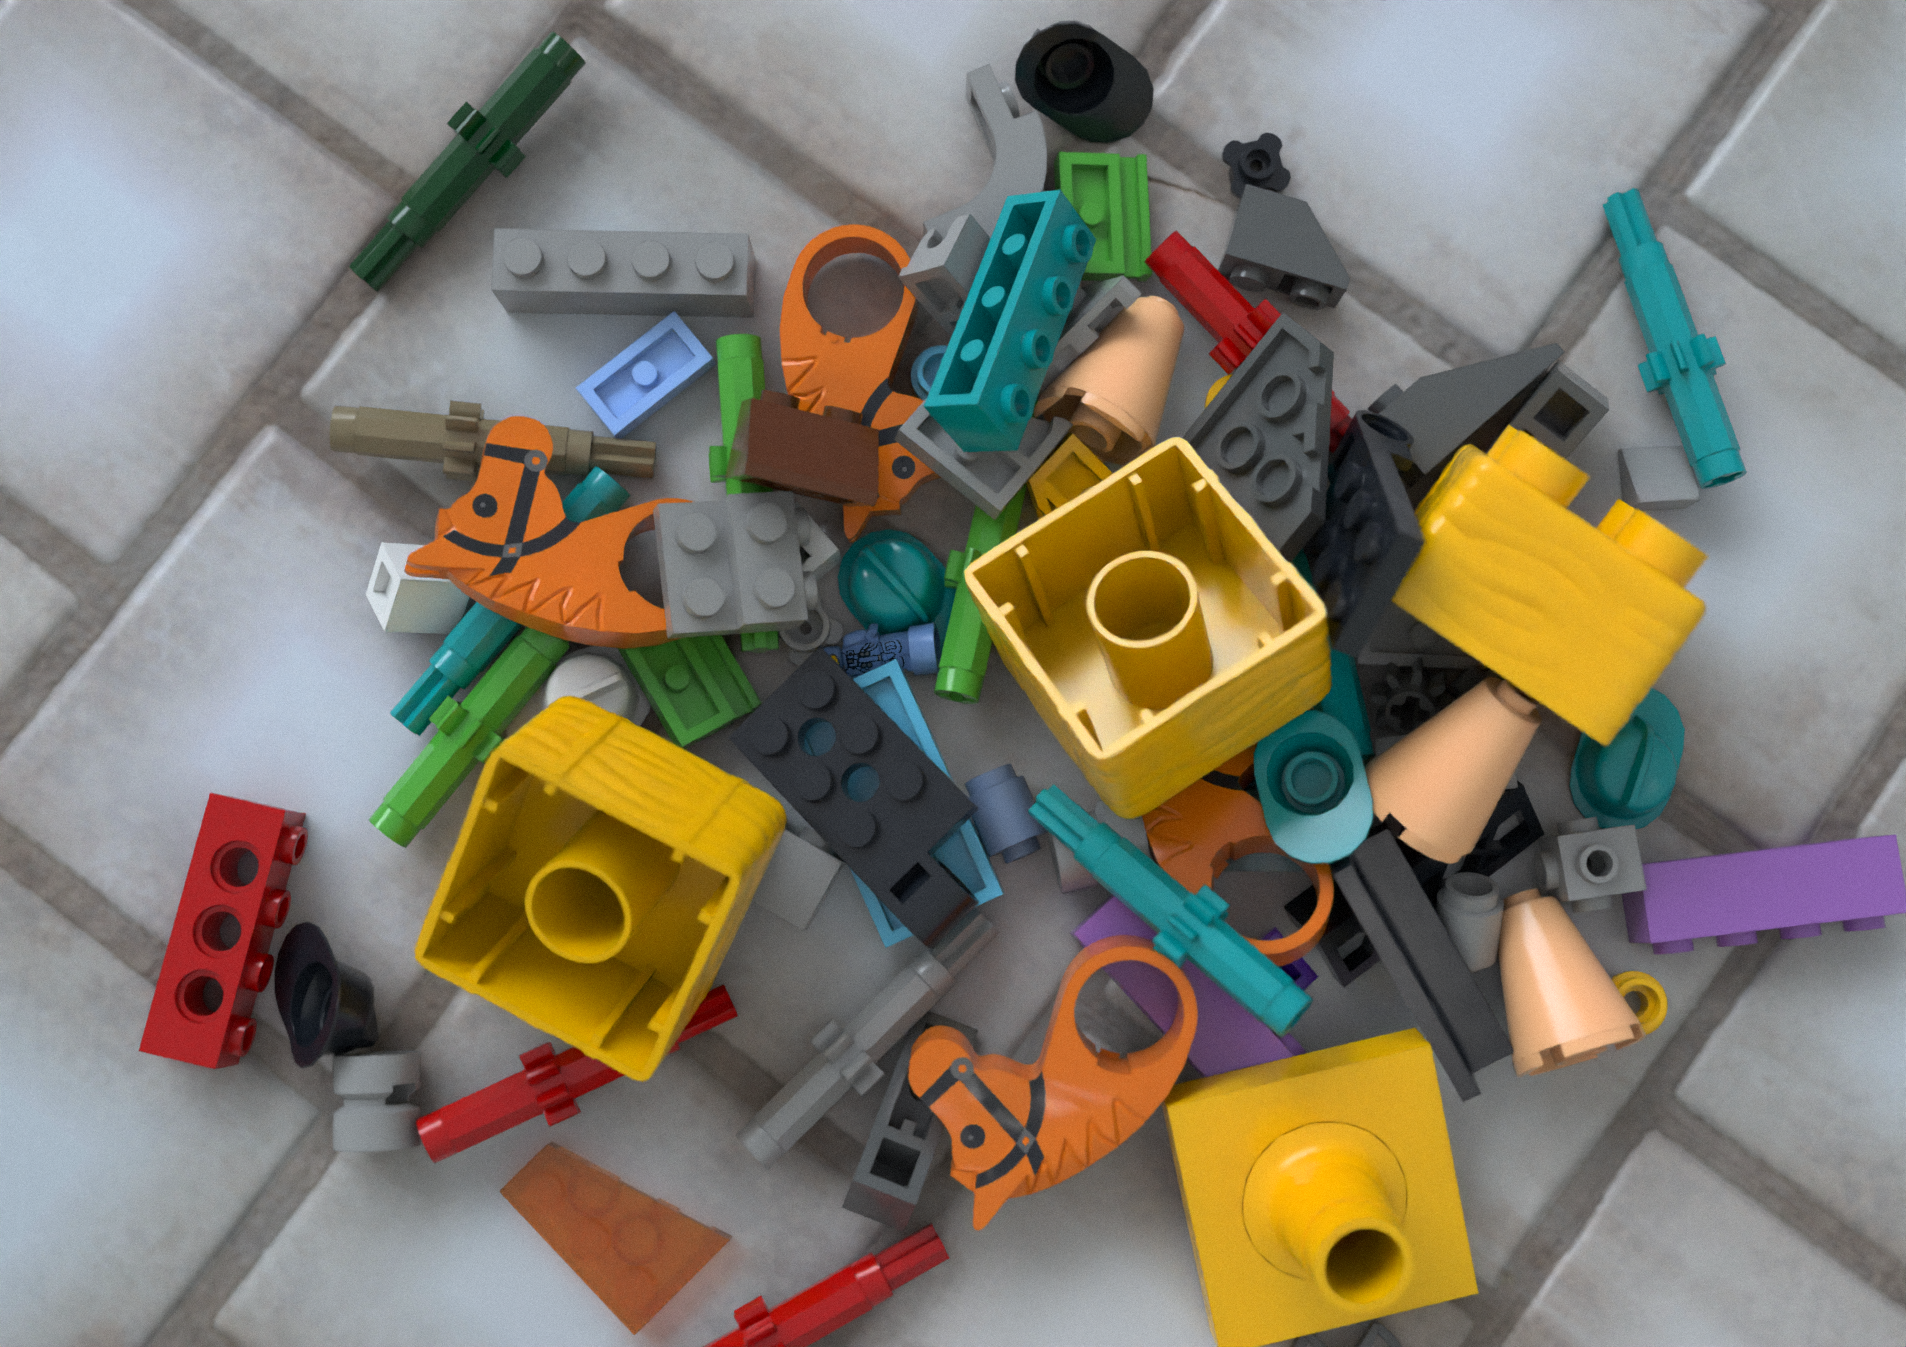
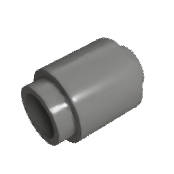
(1472, 917)

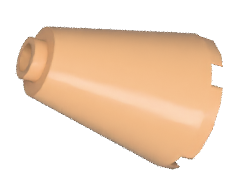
(1120, 382)
(1454, 768)
(1556, 990)

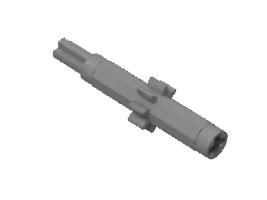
(850, 1054)

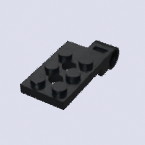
(1367, 530)
(894, 832)

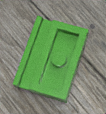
(1114, 205)
(692, 686)

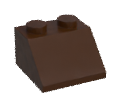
(804, 451)

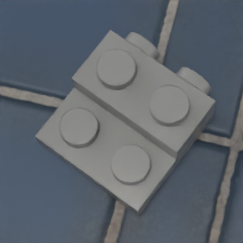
(734, 565)

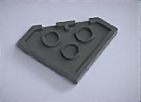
(1272, 435)

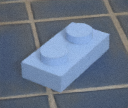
(646, 375)

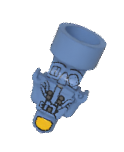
(866, 649)

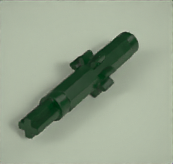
(482, 143)

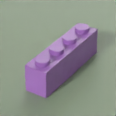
(1767, 890)
(1225, 1031)

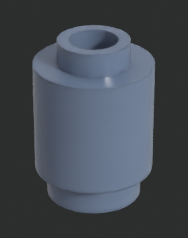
(1004, 814)

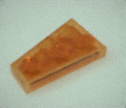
(610, 1234)

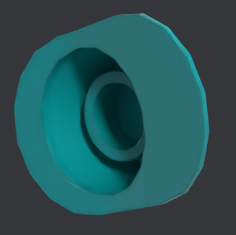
(895, 583)
(1636, 771)
(1314, 788)

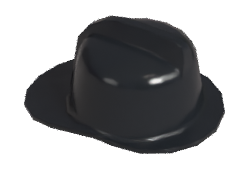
(1084, 82)
(320, 999)

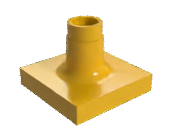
(1320, 1190)

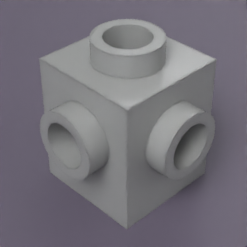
(1589, 864)

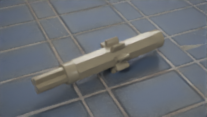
(461, 438)

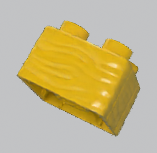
(1544, 595)
(1154, 627)
(599, 883)

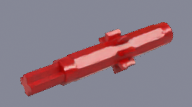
(1223, 312)
(544, 1086)
(836, 1297)

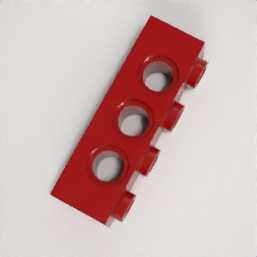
(178, 1019)

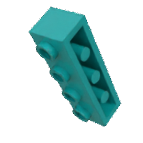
(1011, 323)

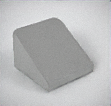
(1657, 478)

